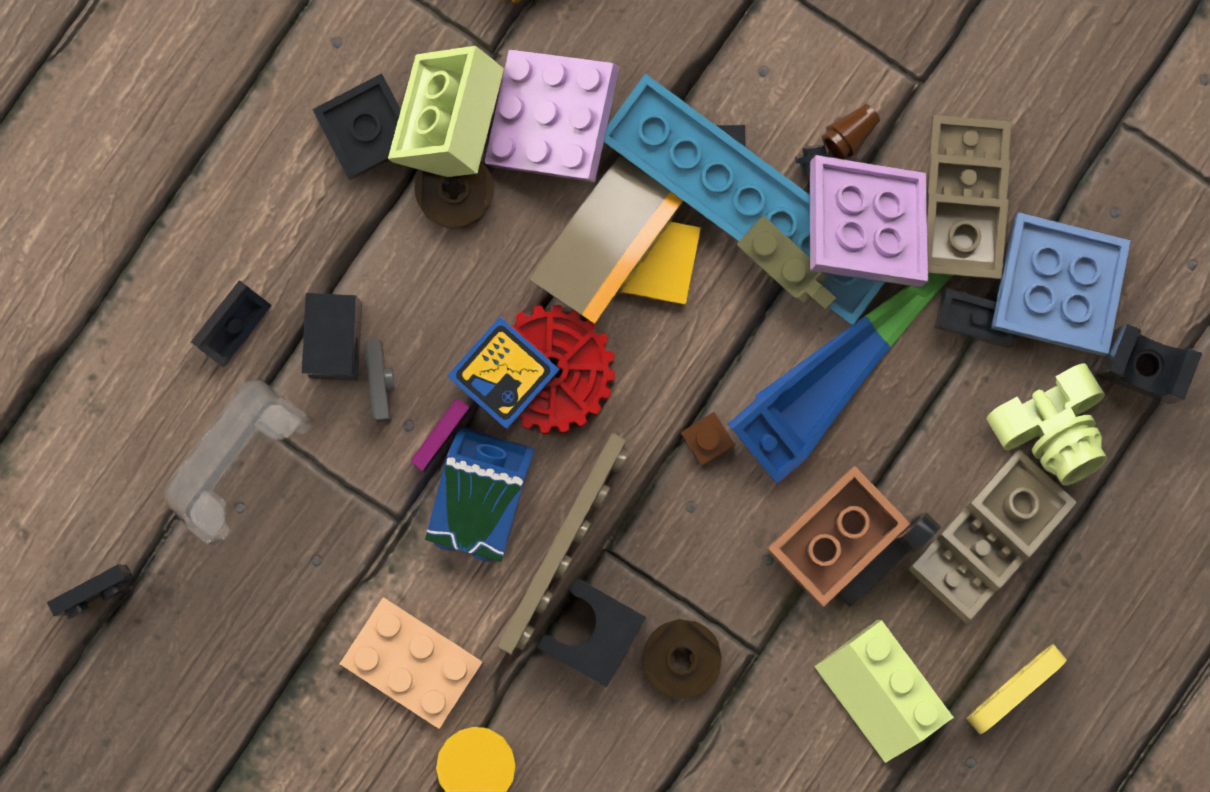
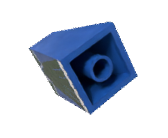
(479, 494)

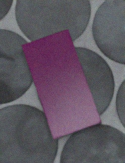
(440, 435)

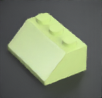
(447, 111)
(883, 691)

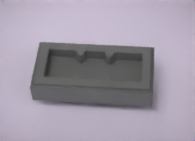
(380, 380)

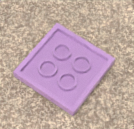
(552, 115)
(868, 221)

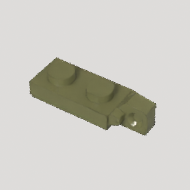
(784, 262)

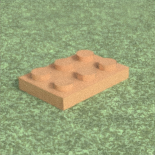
(411, 662)

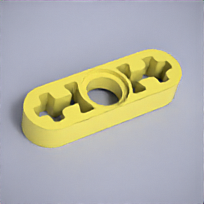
(1016, 689)

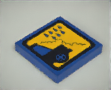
(503, 372)

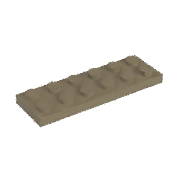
(572, 530)

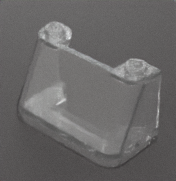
(192, 487)

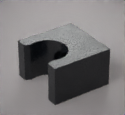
(331, 336)
(1171, 370)
(608, 644)

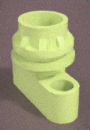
(1067, 443)

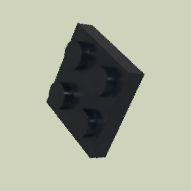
(361, 125)

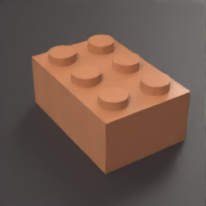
(837, 536)

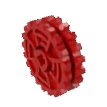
(582, 364)

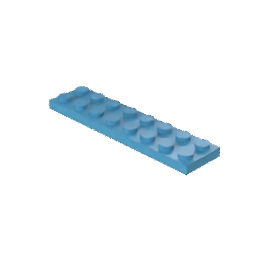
(720, 178)

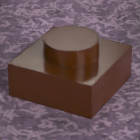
(707, 438)

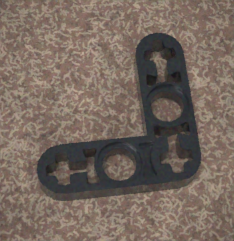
(911, 539)

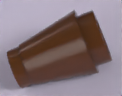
(850, 131)

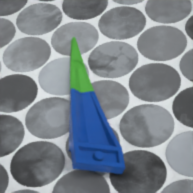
(803, 403)

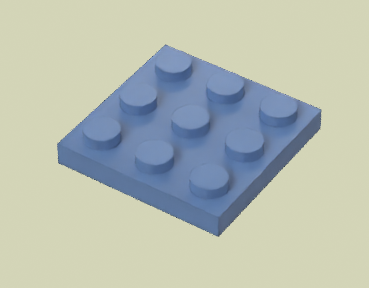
(1061, 284)

